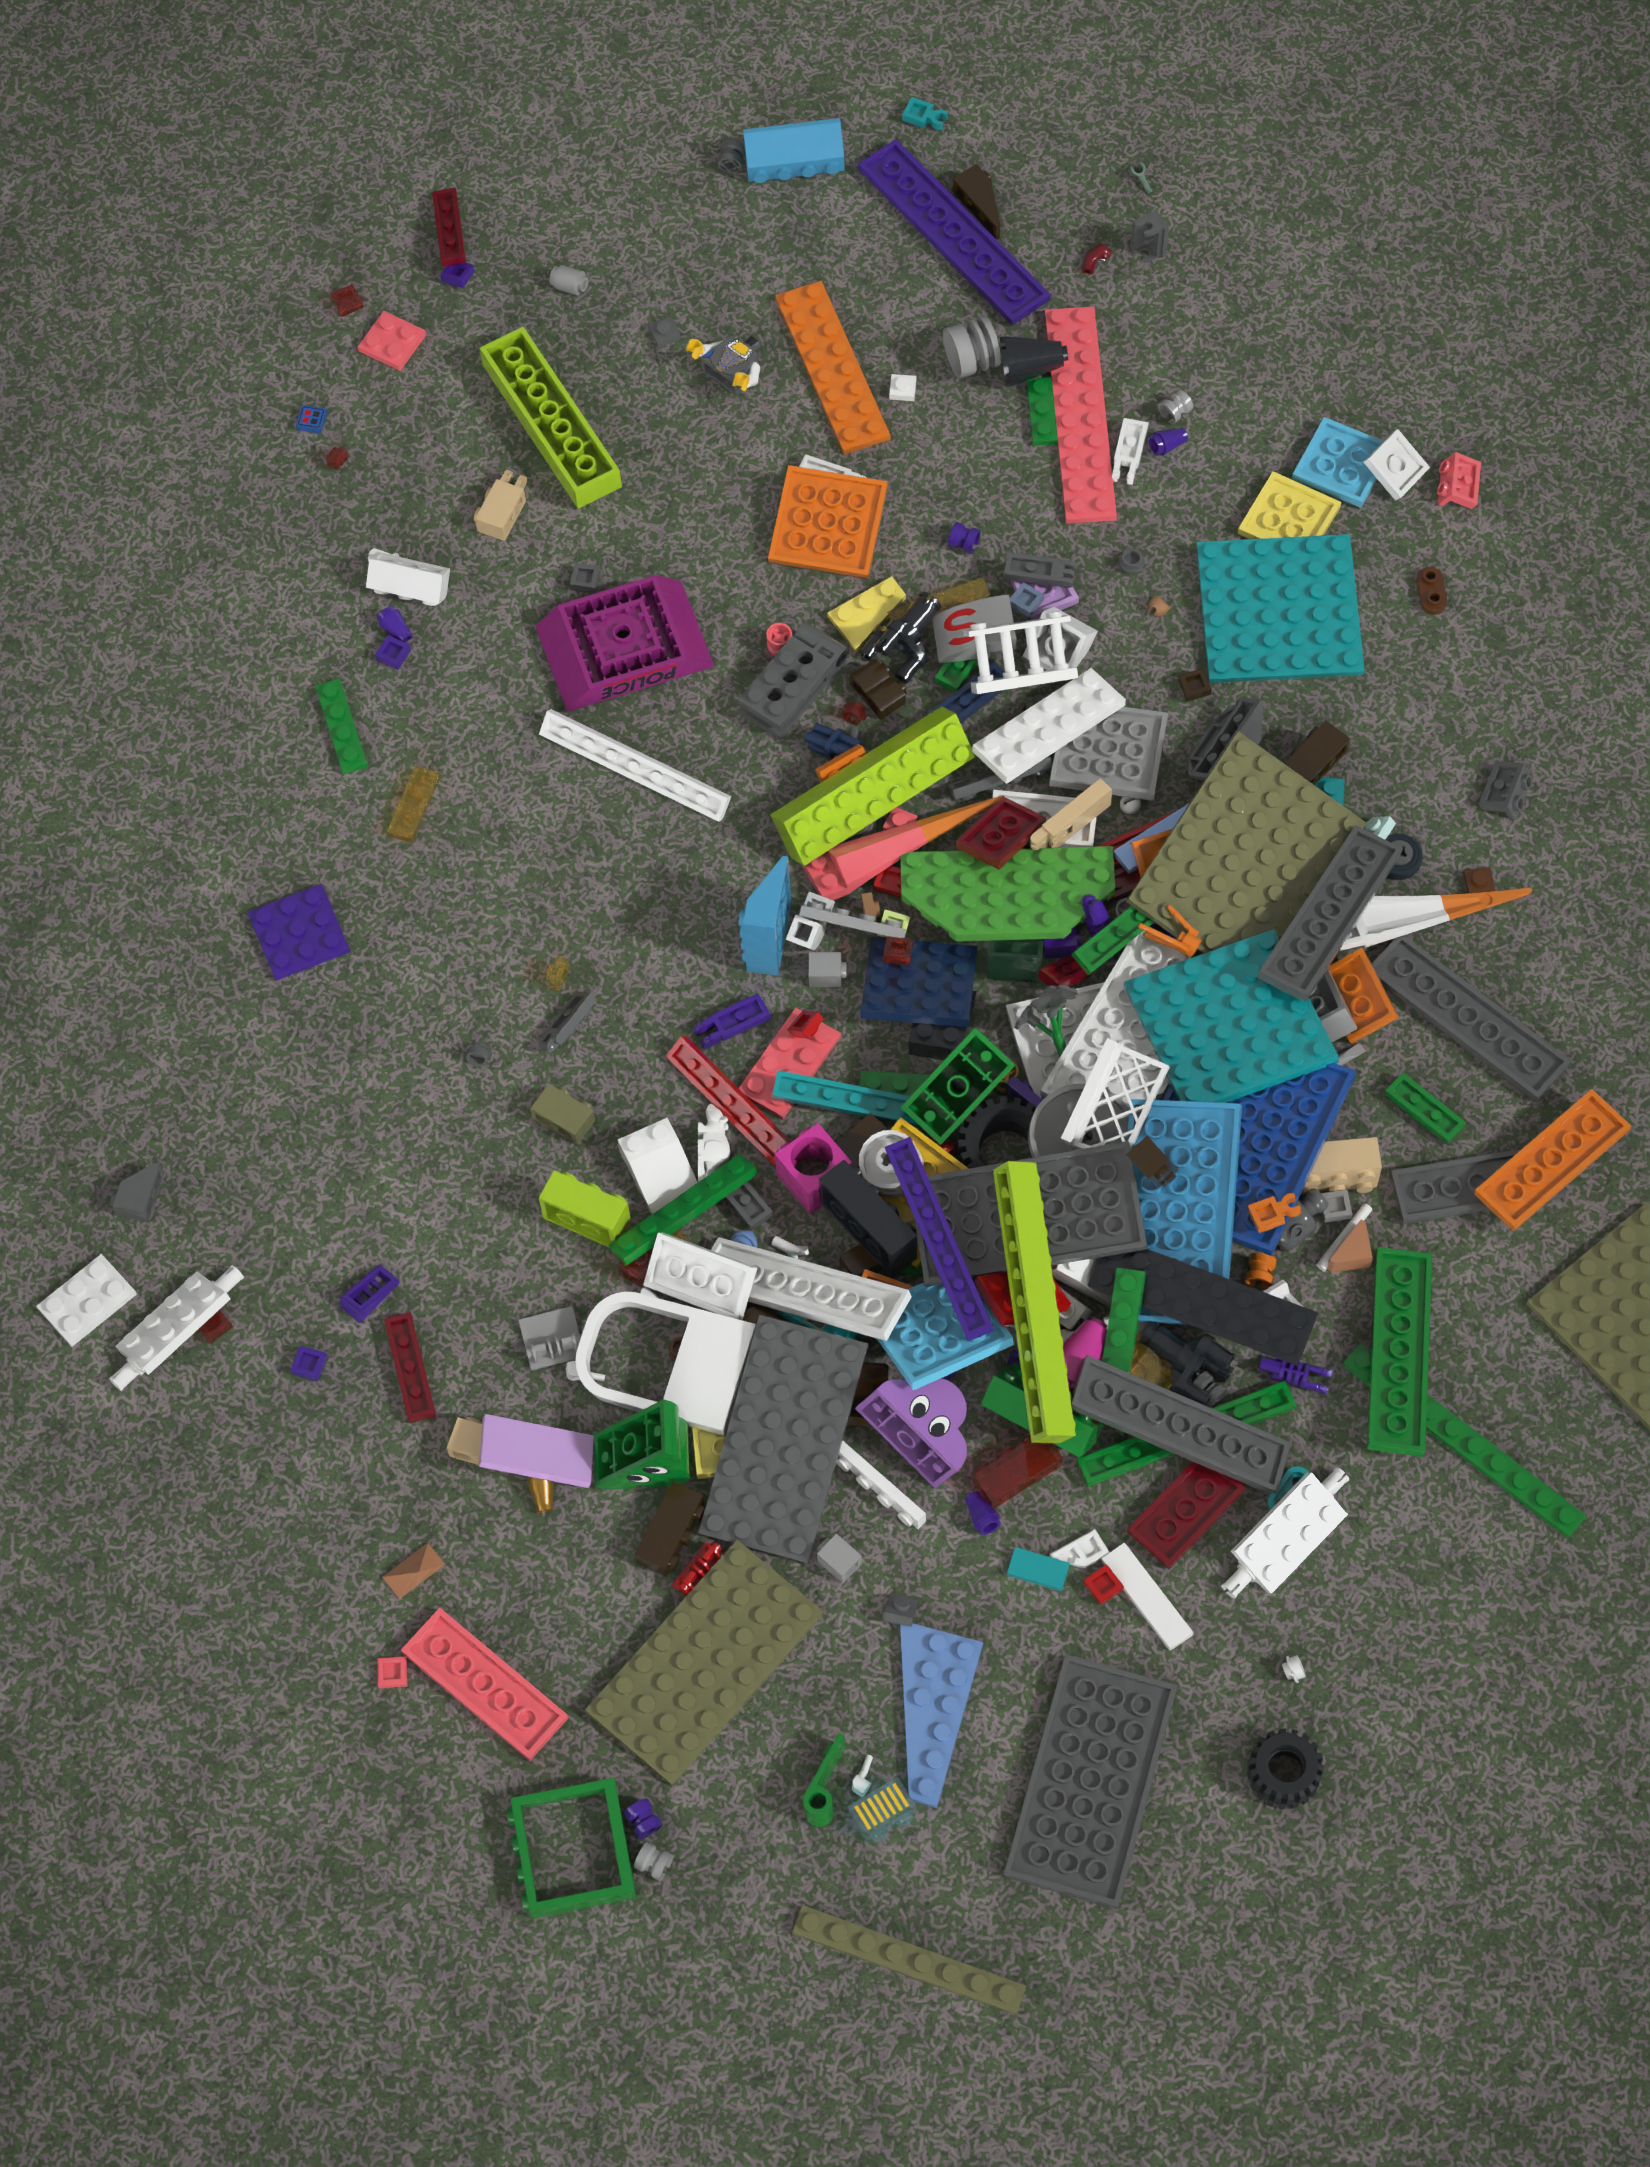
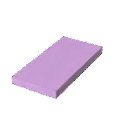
(536, 1451)

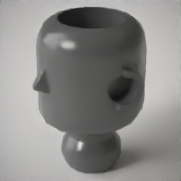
(1301, 1226)

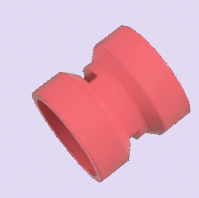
(777, 637)

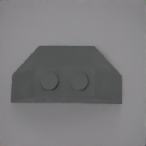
(1242, 717)

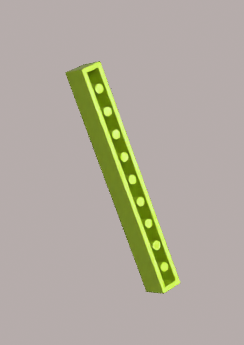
(1034, 1302)

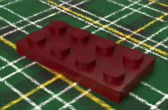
(1184, 1512)

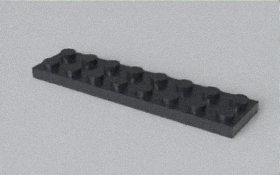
(1213, 1303)

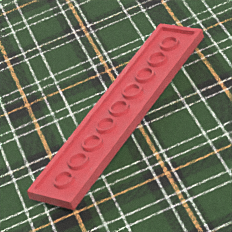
(1081, 418)

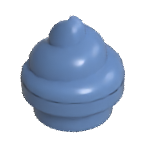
(745, 1237)

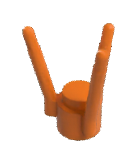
(1185, 943)

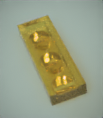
(413, 804)

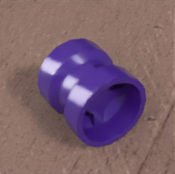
(964, 537)
(642, 1818)

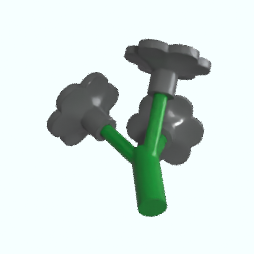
(1052, 1003)

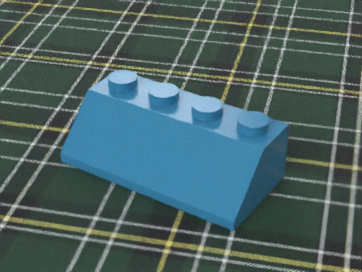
(793, 150)

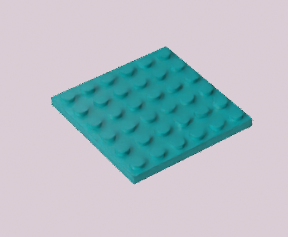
(1279, 608)
(1226, 1026)

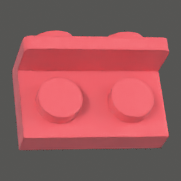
(1459, 480)

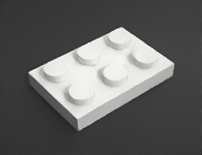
(86, 1300)

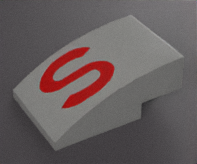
(951, 623)

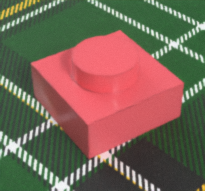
(899, 817)

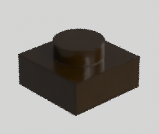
(1194, 684)

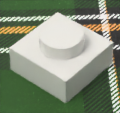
(902, 387)

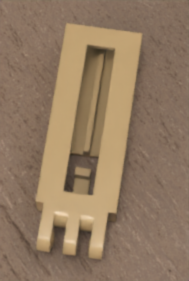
(1073, 817)

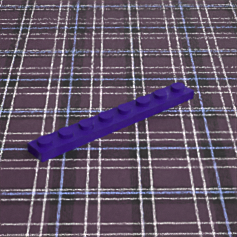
(939, 1239)

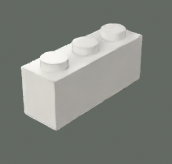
(407, 578)

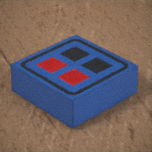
(311, 419)

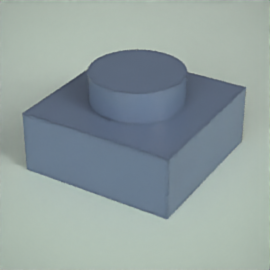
(1026, 599)

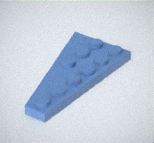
(936, 1688)

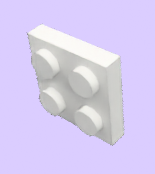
(1396, 464)

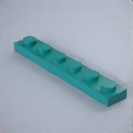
(840, 1097)

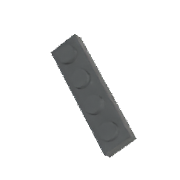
(989, 781)

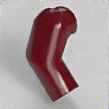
(1099, 251)

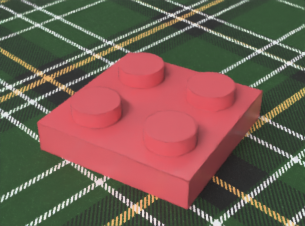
(391, 340)

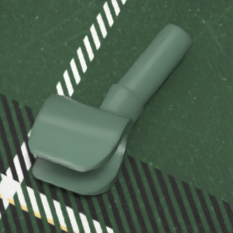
(1141, 176)

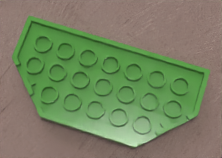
(1026, 899)

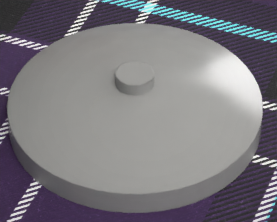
(1054, 1114)

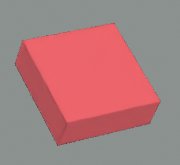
(392, 1672)

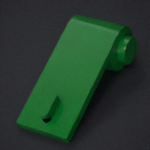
(818, 1800)

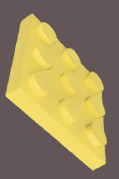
(1288, 510)

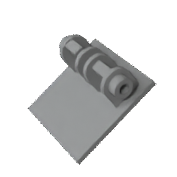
(550, 1337)

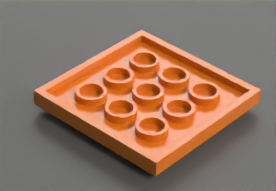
(828, 521)

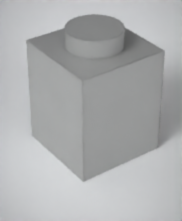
(826, 969)
(838, 1557)

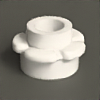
(1293, 1668)

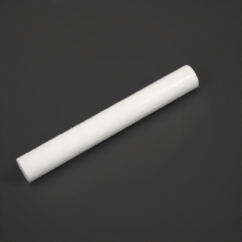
(1362, 1214)

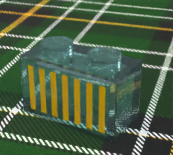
(882, 1810)

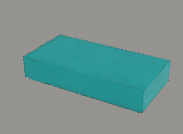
(1038, 1569)

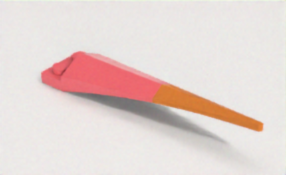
(859, 860)

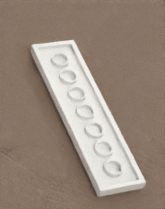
(820, 1291)

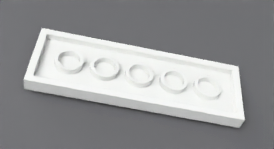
(1048, 725)

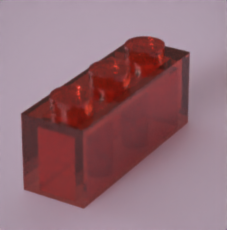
(1016, 1471)

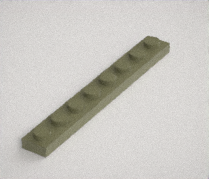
(909, 1960)

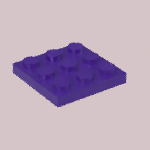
(298, 932)

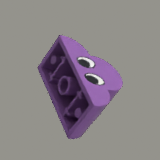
(921, 1425)

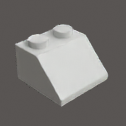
(1076, 641)

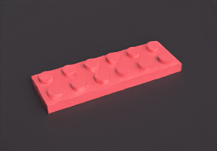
(484, 1684)

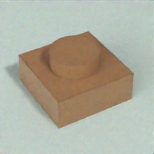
(869, 906)

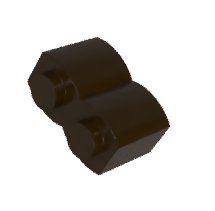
(878, 688)

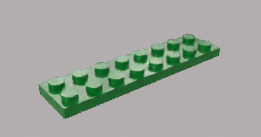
(1399, 1352)

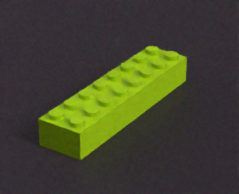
(550, 417)
(872, 785)

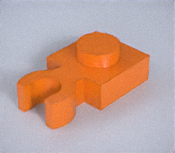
(1270, 1213)

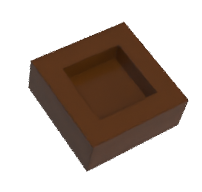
(1479, 880)

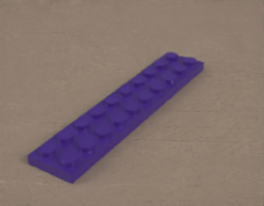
(954, 232)

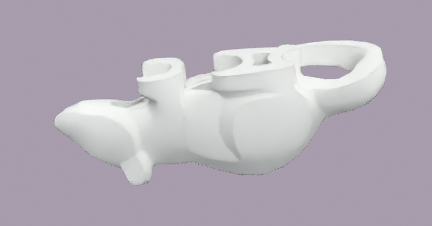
(712, 1142)

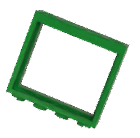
(524, 1870)

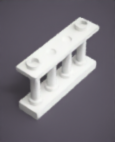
(1036, 673)

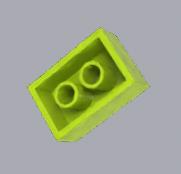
(584, 1208)

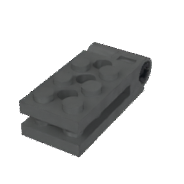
(792, 680)

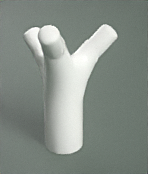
(789, 1248)

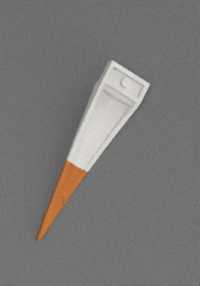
(1400, 915)

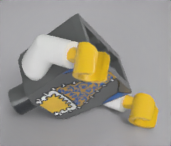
(729, 362)

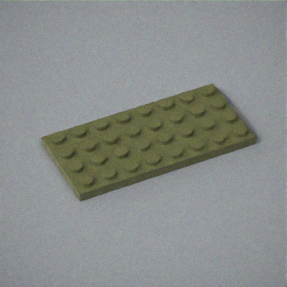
(704, 1662)

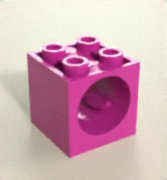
(810, 1143)

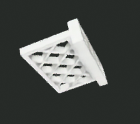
(1096, 1087)

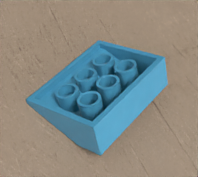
(766, 921)

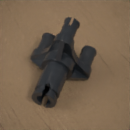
(905, 636)
(1189, 1359)

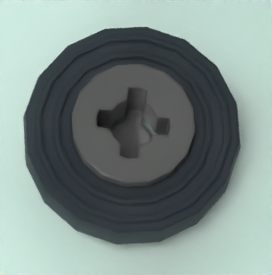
(1410, 858)

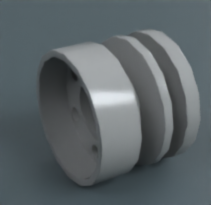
(972, 346)

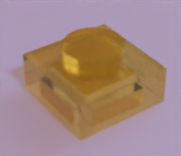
(557, 973)

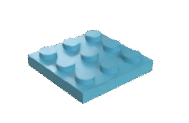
(1336, 463)

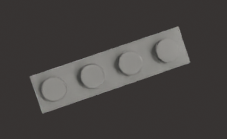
(841, 918)

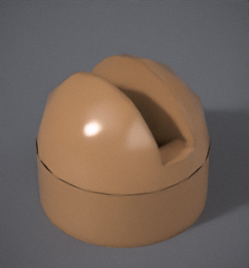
(1161, 606)

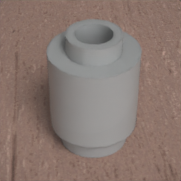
(568, 279)

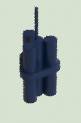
(829, 741)

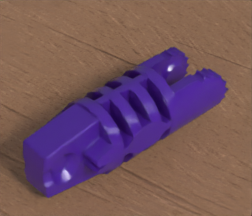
(1096, 914)
(1294, 1374)

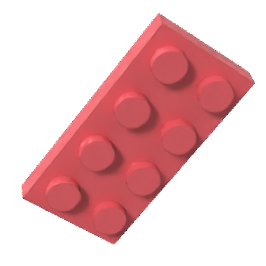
(788, 1055)

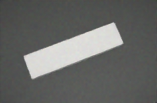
(1148, 1597)

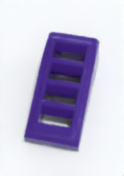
(360, 1307)

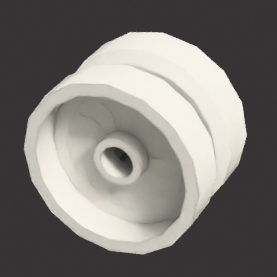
(876, 1164)

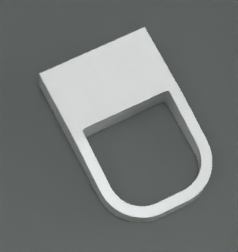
(705, 1369)

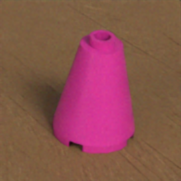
(1085, 1340)

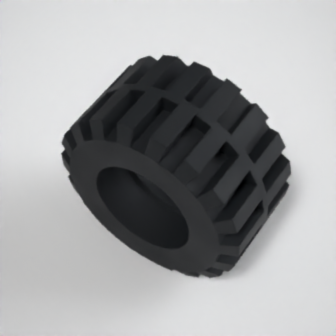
(1285, 1792)

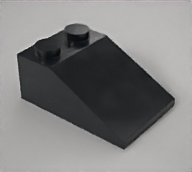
(937, 1040)

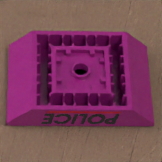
(597, 665)

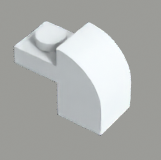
(808, 931)

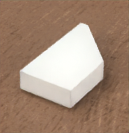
(1082, 1551)

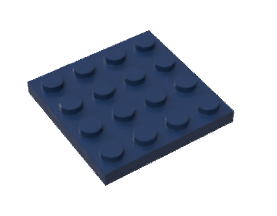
(928, 991)

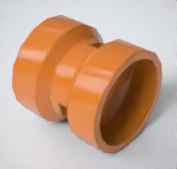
(1260, 1269)

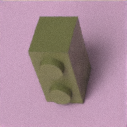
(563, 1113)

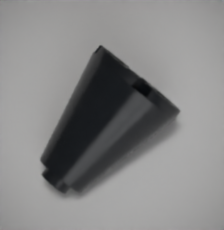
(1030, 358)

